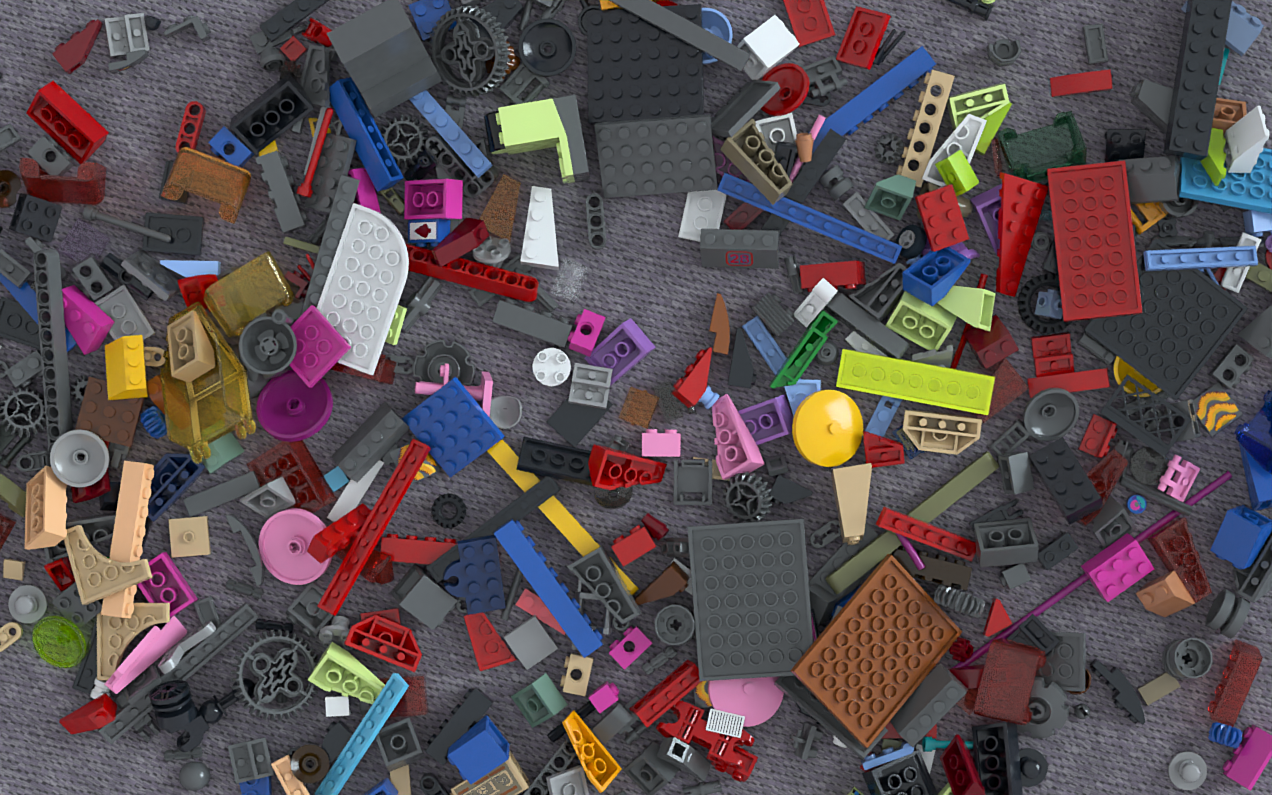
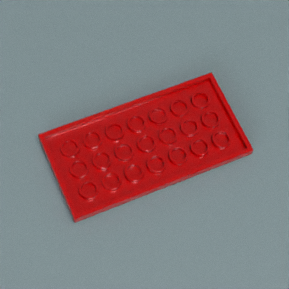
(1094, 241)

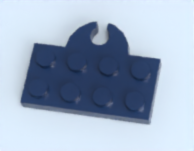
(477, 575)

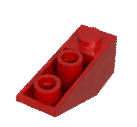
(694, 382)

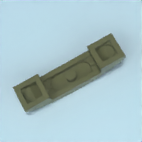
(13, 495)

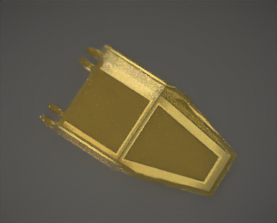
(212, 402)

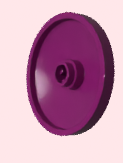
(292, 409)

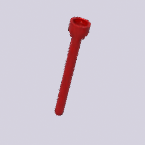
(305, 188)

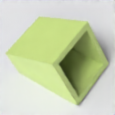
(970, 305)

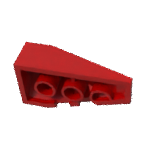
(616, 468)

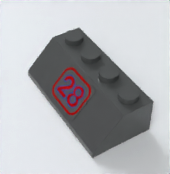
(739, 248)

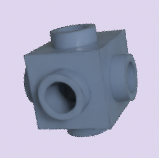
(1049, 304)

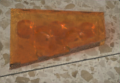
(501, 208)

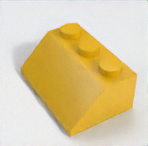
(126, 368)

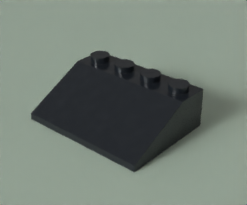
(900, 777)

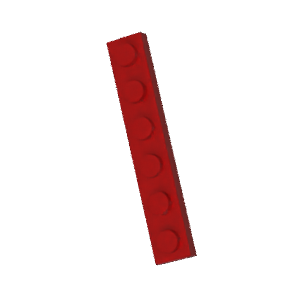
(926, 533)

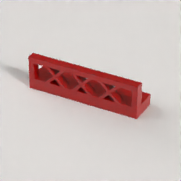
(666, 693)

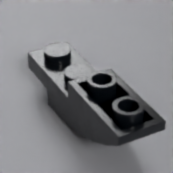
(1125, 696)

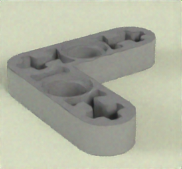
(176, 652)

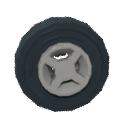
(913, 241)

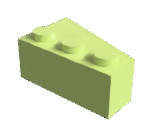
(977, 102)

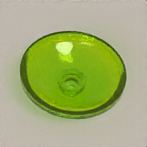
(59, 641)

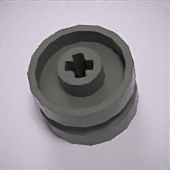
(1227, 613)

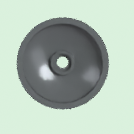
(1055, 421)

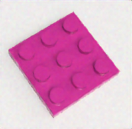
(317, 346)

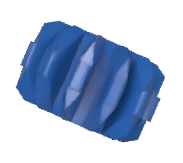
(154, 422)
(1225, 735)

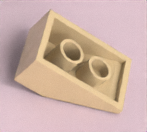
(189, 348)

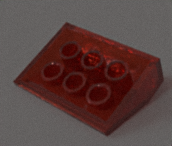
(299, 471)

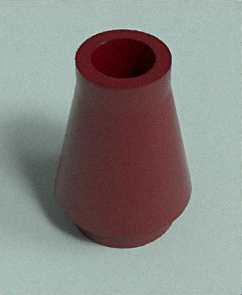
(655, 527)

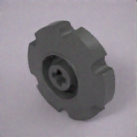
(437, 354)
(1051, 711)

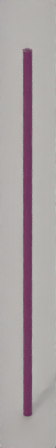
(1083, 578)

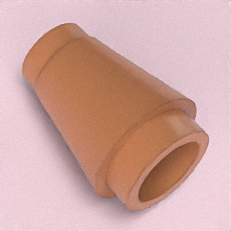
(804, 146)

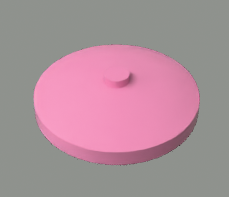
(285, 546)
(747, 697)

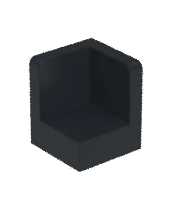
(109, 500)

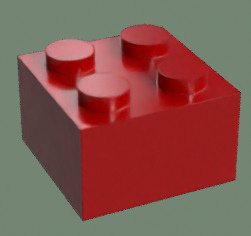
(633, 545)

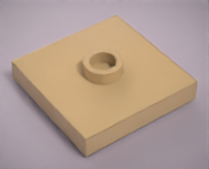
(189, 536)

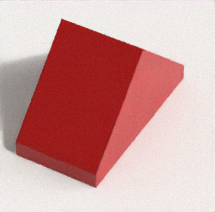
(61, 573)
(996, 619)

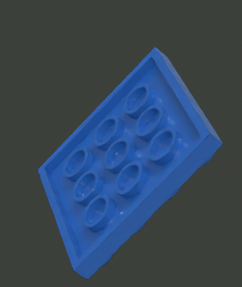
(453, 427)

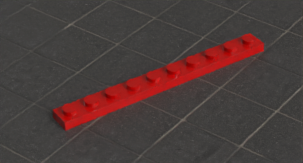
(373, 527)

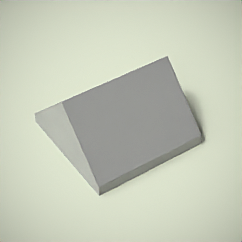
(270, 498)

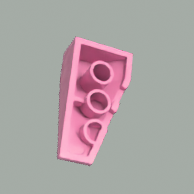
(734, 443)

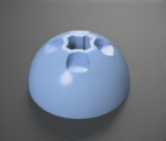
(717, 24)

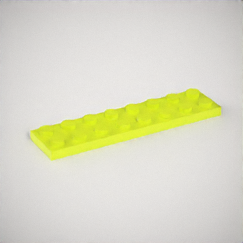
(915, 381)

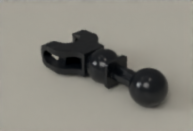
(209, 713)

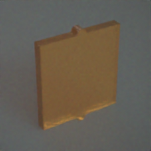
(639, 407)

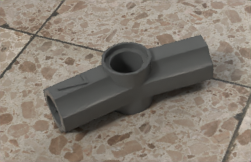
(420, 302)

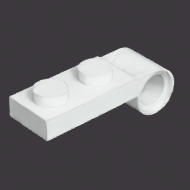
(815, 302)

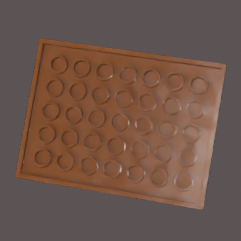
(876, 651)

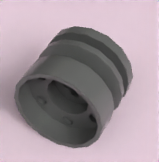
(667, 617)
(1197, 657)

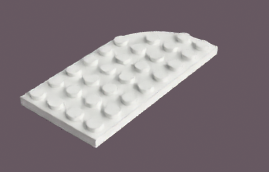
(365, 285)

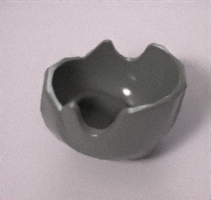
(194, 776)

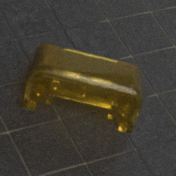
(248, 293)

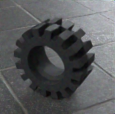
(448, 522)

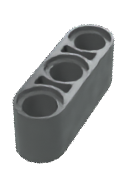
(596, 212)
(611, 723)

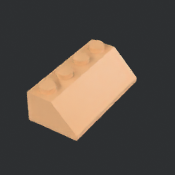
(45, 510)

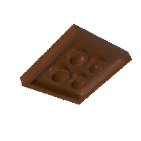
(109, 419)

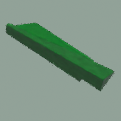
(804, 351)

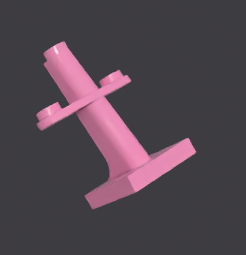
(480, 393)

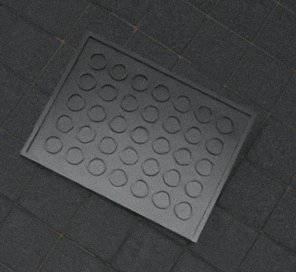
(750, 598)

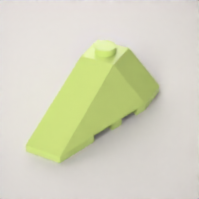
(345, 674)

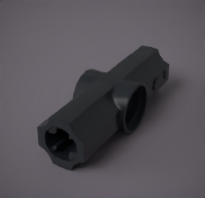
(113, 266)

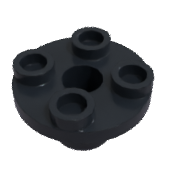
(1032, 766)

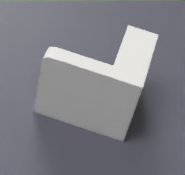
(337, 705)

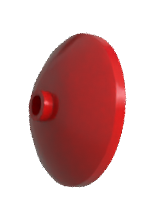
(793, 90)

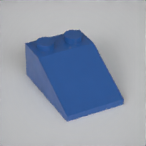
(934, 275)

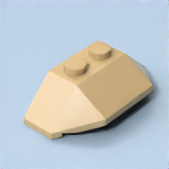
(941, 431)

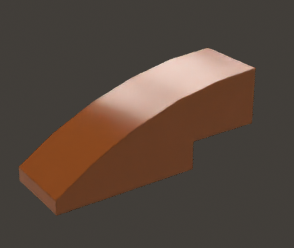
(720, 326)

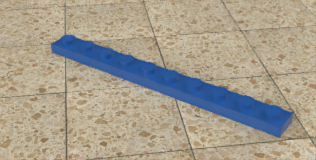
(811, 219)

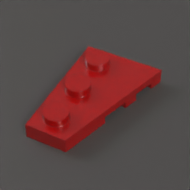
(486, 643)

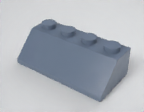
(1241, 28)

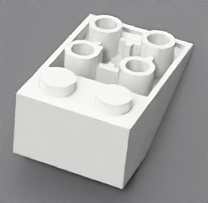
(1245, 142)

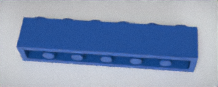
(362, 127)

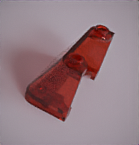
(83, 189)
(1008, 681)

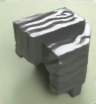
(1004, 52)

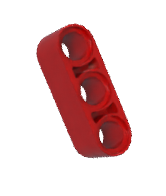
(189, 119)

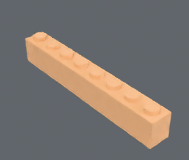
(129, 531)

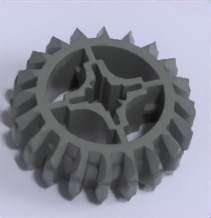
(412, 137)
(16, 416)
(746, 508)
(959, 601)

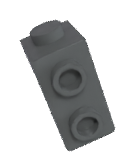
(201, 28)

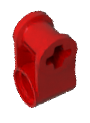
(317, 33)

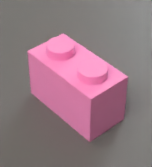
(661, 443)

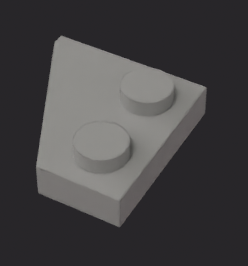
(935, 358)

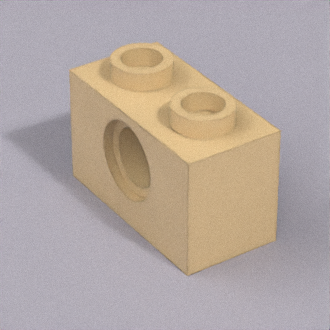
(572, 685)

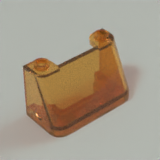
(209, 179)

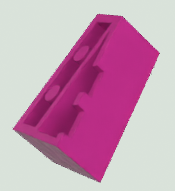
(85, 320)

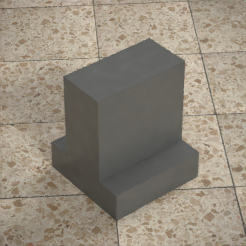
(384, 56)

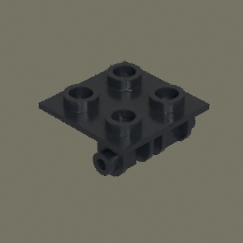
(1124, 144)

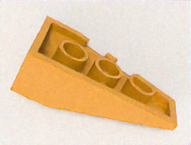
(594, 757)

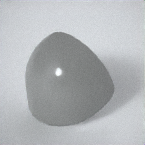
(505, 417)

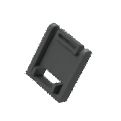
(692, 477)

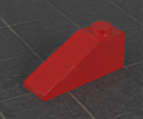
(91, 716)

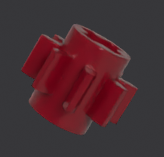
(961, 649)

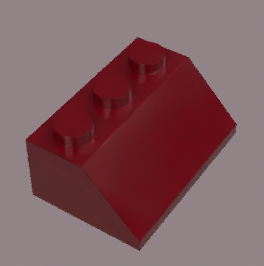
(961, 769)

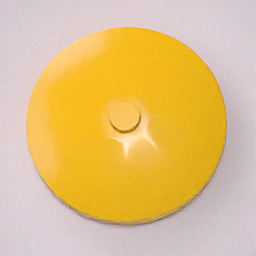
(827, 428)

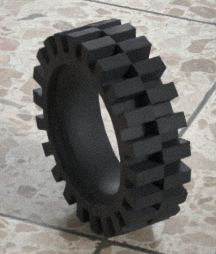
(1024, 305)

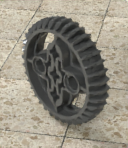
(469, 50)
(270, 683)

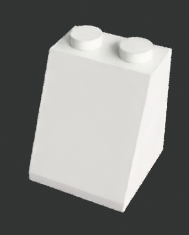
(767, 47)

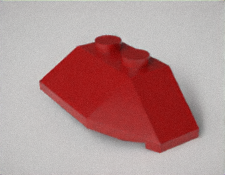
(385, 641)

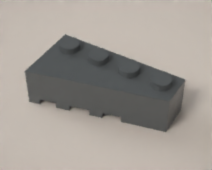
(282, 191)

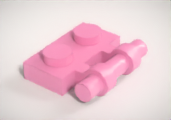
(1182, 480)

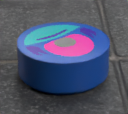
(1136, 504)

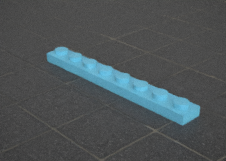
(363, 736)

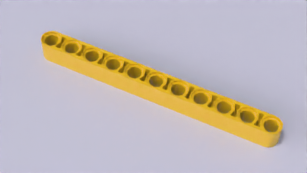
(552, 507)

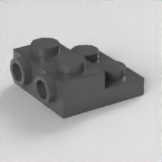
(306, 613)

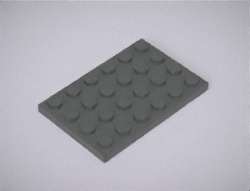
(656, 156)

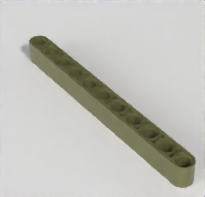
(924, 511)

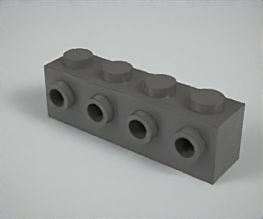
(532, 322)

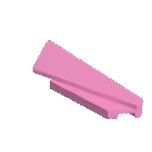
(146, 653)

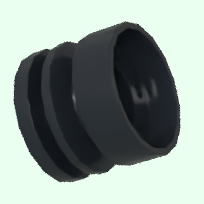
(173, 704)

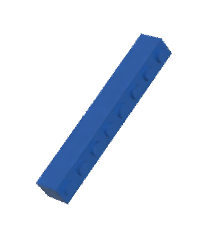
(877, 95)
(548, 588)

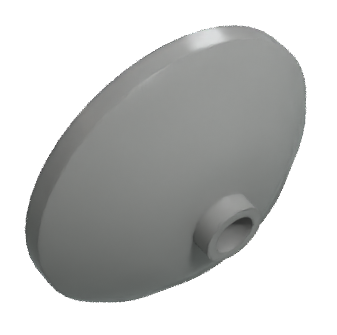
(67, 464)

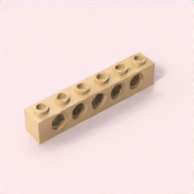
(945, 83)

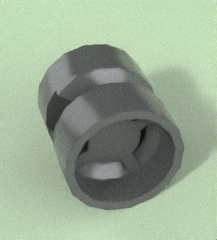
(839, 188)

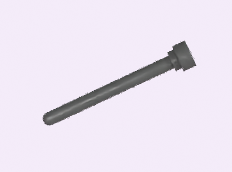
(92, 213)

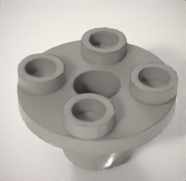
(492, 251)
(28, 604)
(336, 632)
(1187, 770)

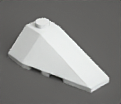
(963, 138)

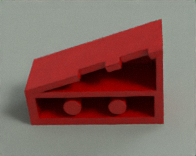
(837, 274)

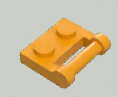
(1152, 214)

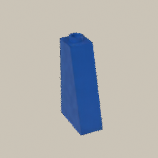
(1258, 482)

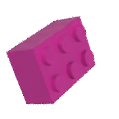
(433, 199)
(1117, 567)
(167, 585)

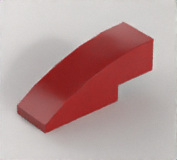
(1081, 83)

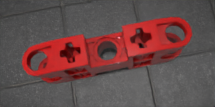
(697, 733)

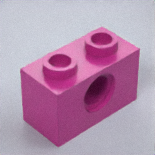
(585, 343)
(626, 657)
(604, 696)

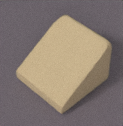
(13, 569)

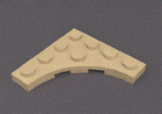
(98, 575)
(116, 634)

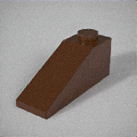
(664, 585)

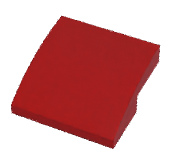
(194, 288)
(1059, 354)

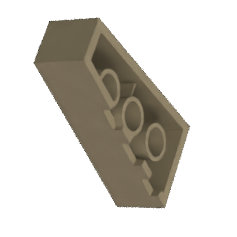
(757, 162)

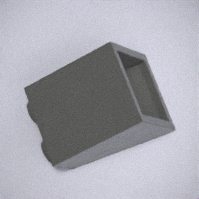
(423, 597)

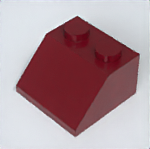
(991, 345)

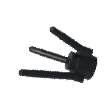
(881, 54)

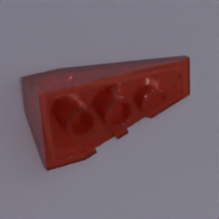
(1104, 478)
(377, 568)

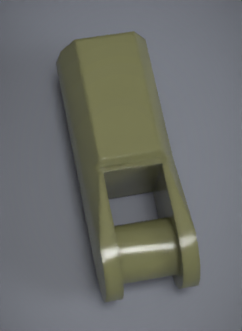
(395, 200)

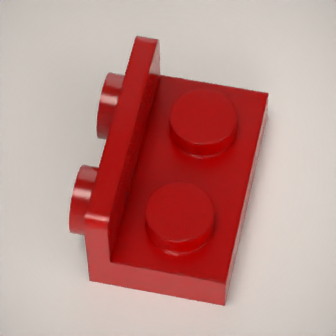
(1098, 436)
(739, 774)

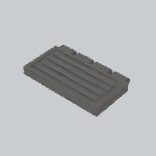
(743, 107)

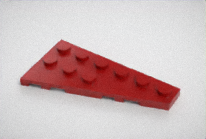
(1017, 223)

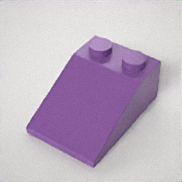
(987, 209)
(621, 350)
(768, 419)

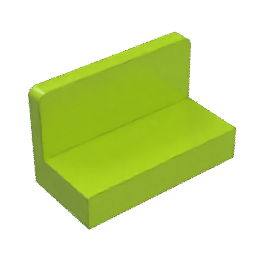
(958, 172)

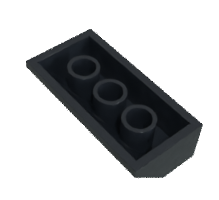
(272, 113)
(998, 758)

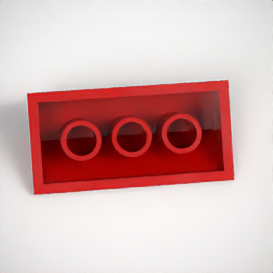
(66, 122)

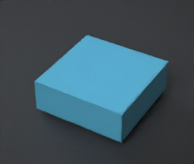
(336, 478)

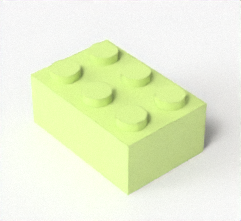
(921, 322)

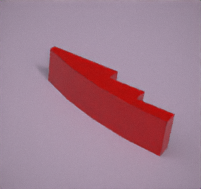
(1071, 381)

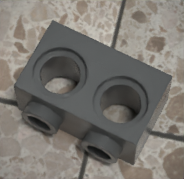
(97, 275)
(1228, 363)

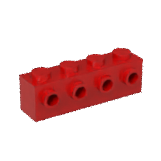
(338, 534)

